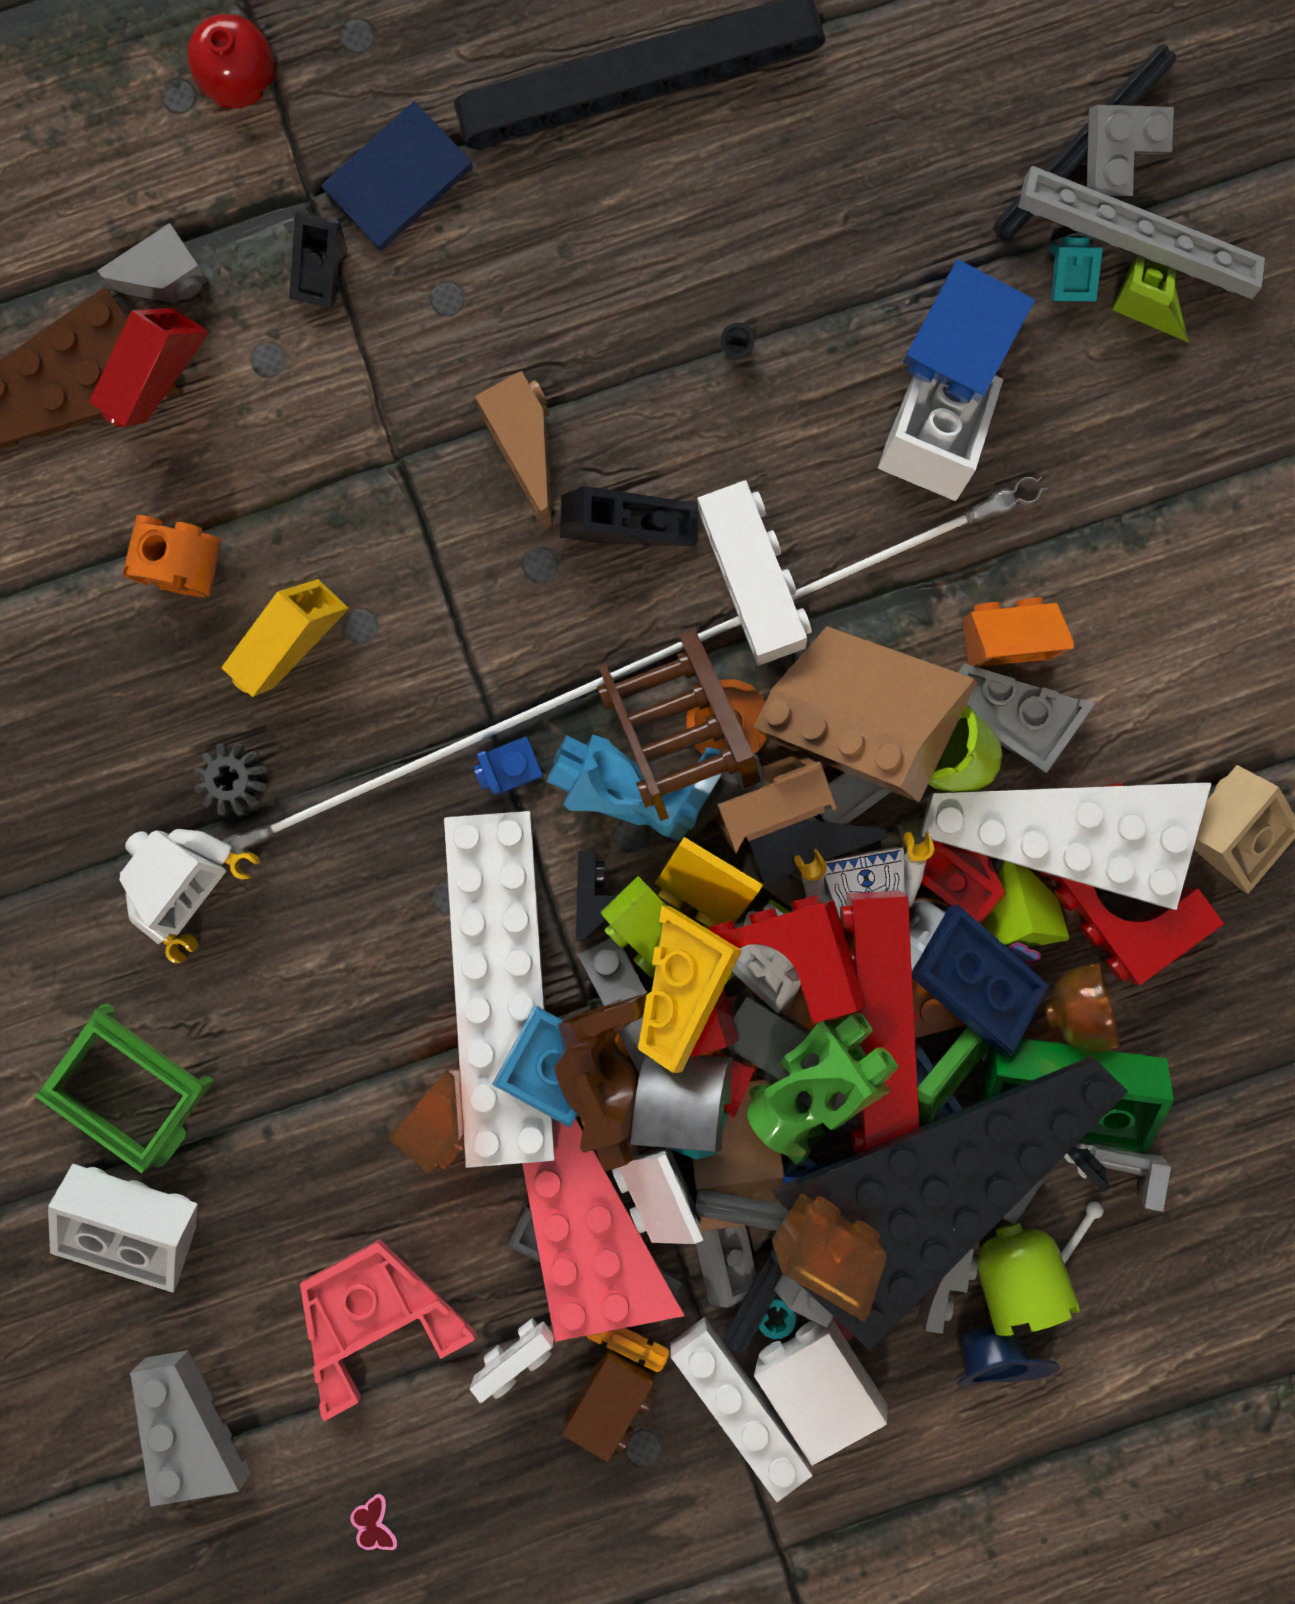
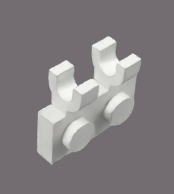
(767, 972)
(503, 1367)

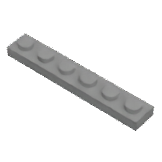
(1142, 232)

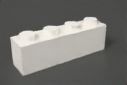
(753, 573)
(740, 1409)

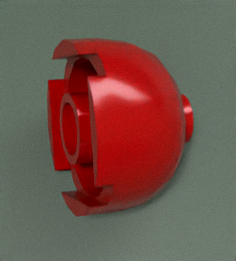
(230, 60)

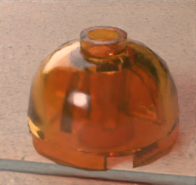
(1083, 1009)

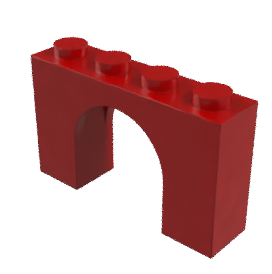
(1142, 945)
(816, 948)

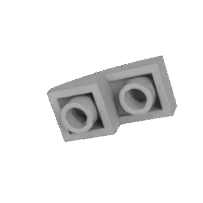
(938, 1303)

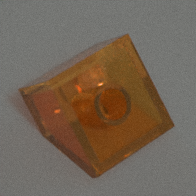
(435, 1125)
(831, 1254)

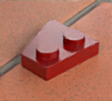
(964, 880)

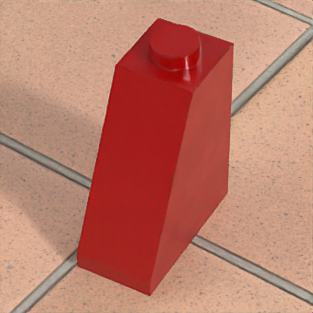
(145, 364)

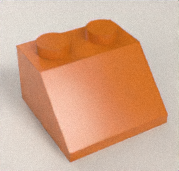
(1015, 633)

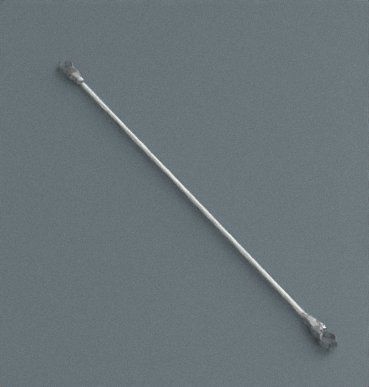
(997, 504)

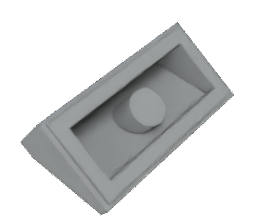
(726, 1265)

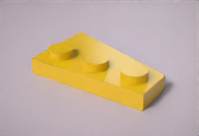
(686, 986)

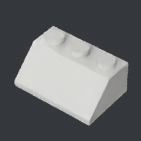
(121, 1227)

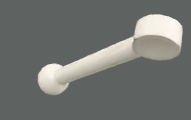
(1094, 1211)

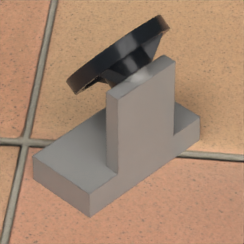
(1151, 1167)

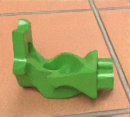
(843, 1066)

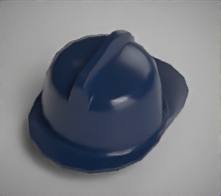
(999, 1359)

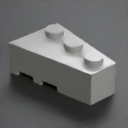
(181, 1434)

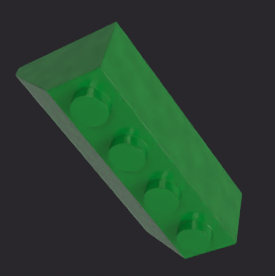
(1129, 1124)

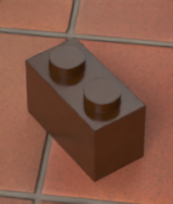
(609, 1404)

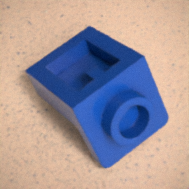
(507, 767)

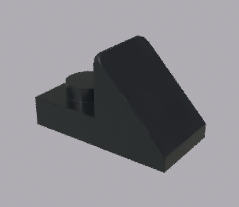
(315, 259)
(589, 905)

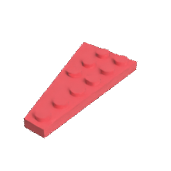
(589, 1247)

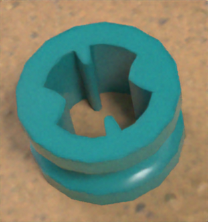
(783, 1330)

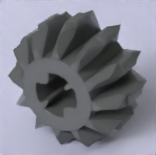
(218, 771)

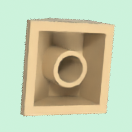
(1245, 827)

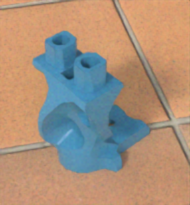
(605, 782)

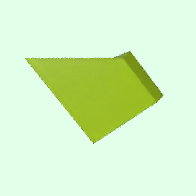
(1152, 297)
(1027, 912)

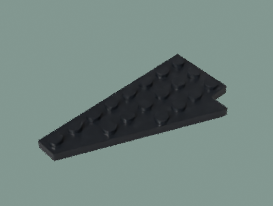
(953, 1182)

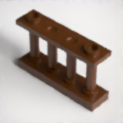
(704, 694)

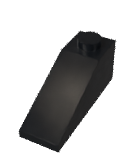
(627, 518)
(775, 852)

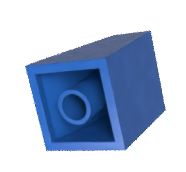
(967, 332)

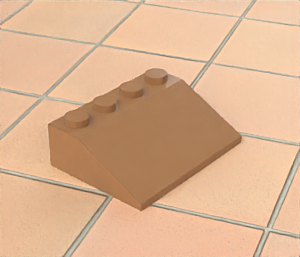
(867, 711)

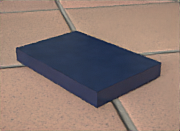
(397, 176)
(980, 980)

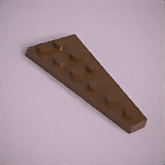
(56, 372)

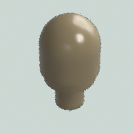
(895, 838)

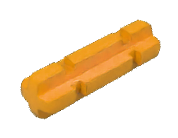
(634, 1347)

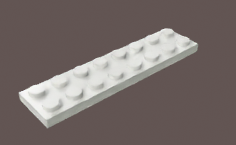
(495, 979)

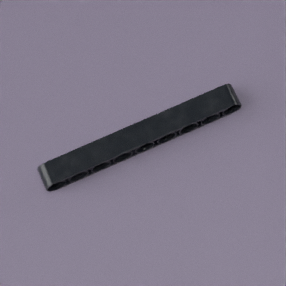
(638, 72)

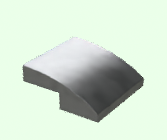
(683, 1106)

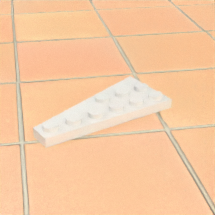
(1103, 837)

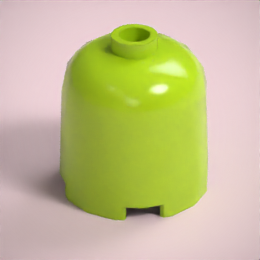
(969, 758)
(1025, 1280)

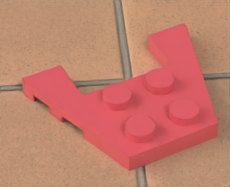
(359, 1304)

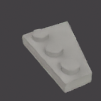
(1026, 718)

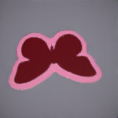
(369, 1520)

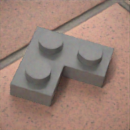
(1117, 135)

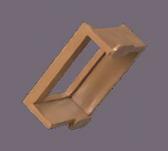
(795, 794)

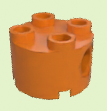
(172, 558)

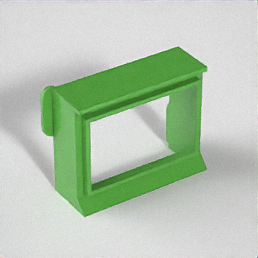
(171, 1132)

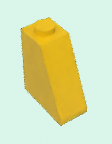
(283, 636)

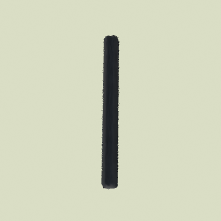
(1077, 149)

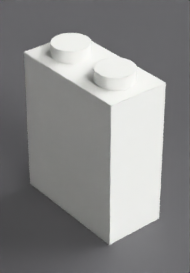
(820, 1390)

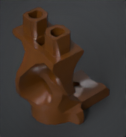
(604, 1094)

